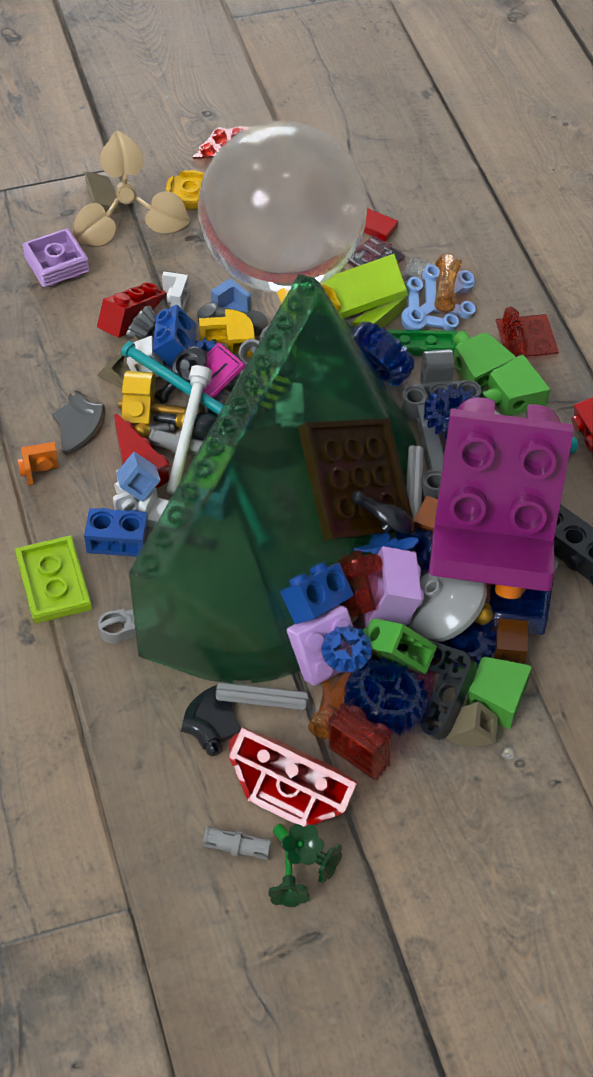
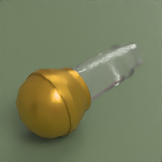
(486, 613)

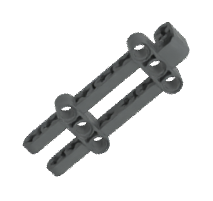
(436, 372)

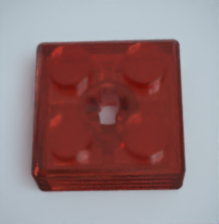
(359, 740)

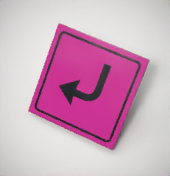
(224, 368)

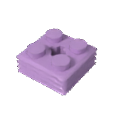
(55, 257)
(308, 640)

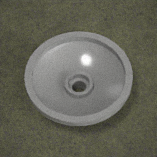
(447, 607)

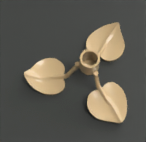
(124, 158)

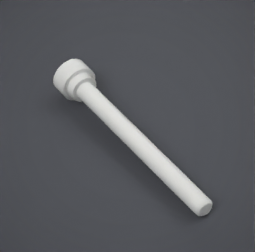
(200, 378)

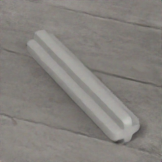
(414, 477)
(261, 695)

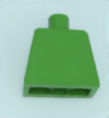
(478, 356)
(516, 387)
(388, 635)
(499, 687)

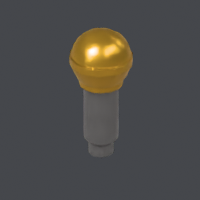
(145, 430)

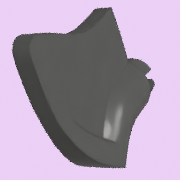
(78, 421)

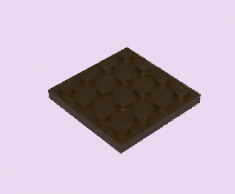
(348, 459)

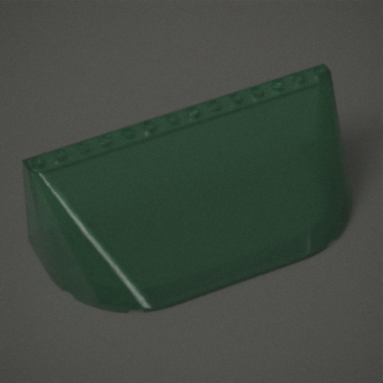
(247, 505)

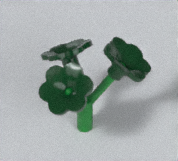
(303, 846)

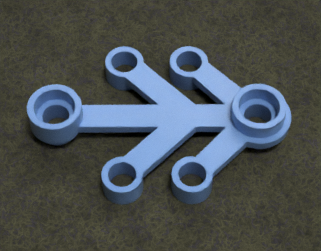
(463, 285)

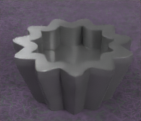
(143, 324)

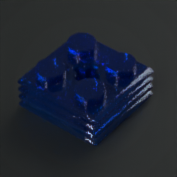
(532, 607)

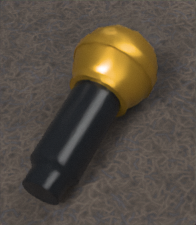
(175, 419)

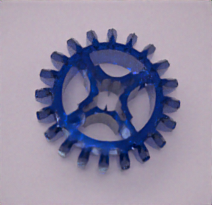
(384, 352)
(380, 679)

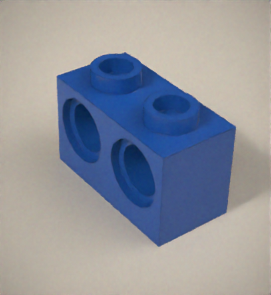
(173, 333)
(116, 532)
(317, 592)

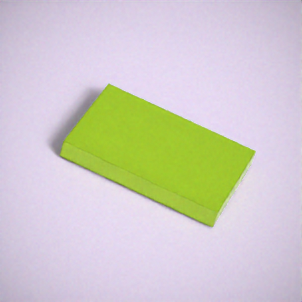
(368, 286)
(53, 579)

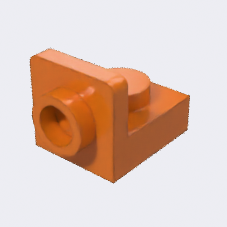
(37, 458)

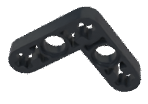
(449, 678)

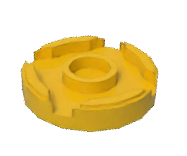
(186, 186)

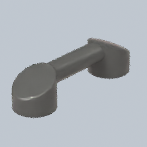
(213, 310)

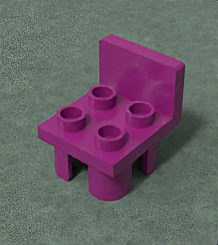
(500, 496)

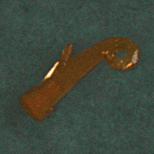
(445, 297)
(330, 701)

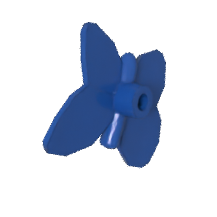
(385, 540)

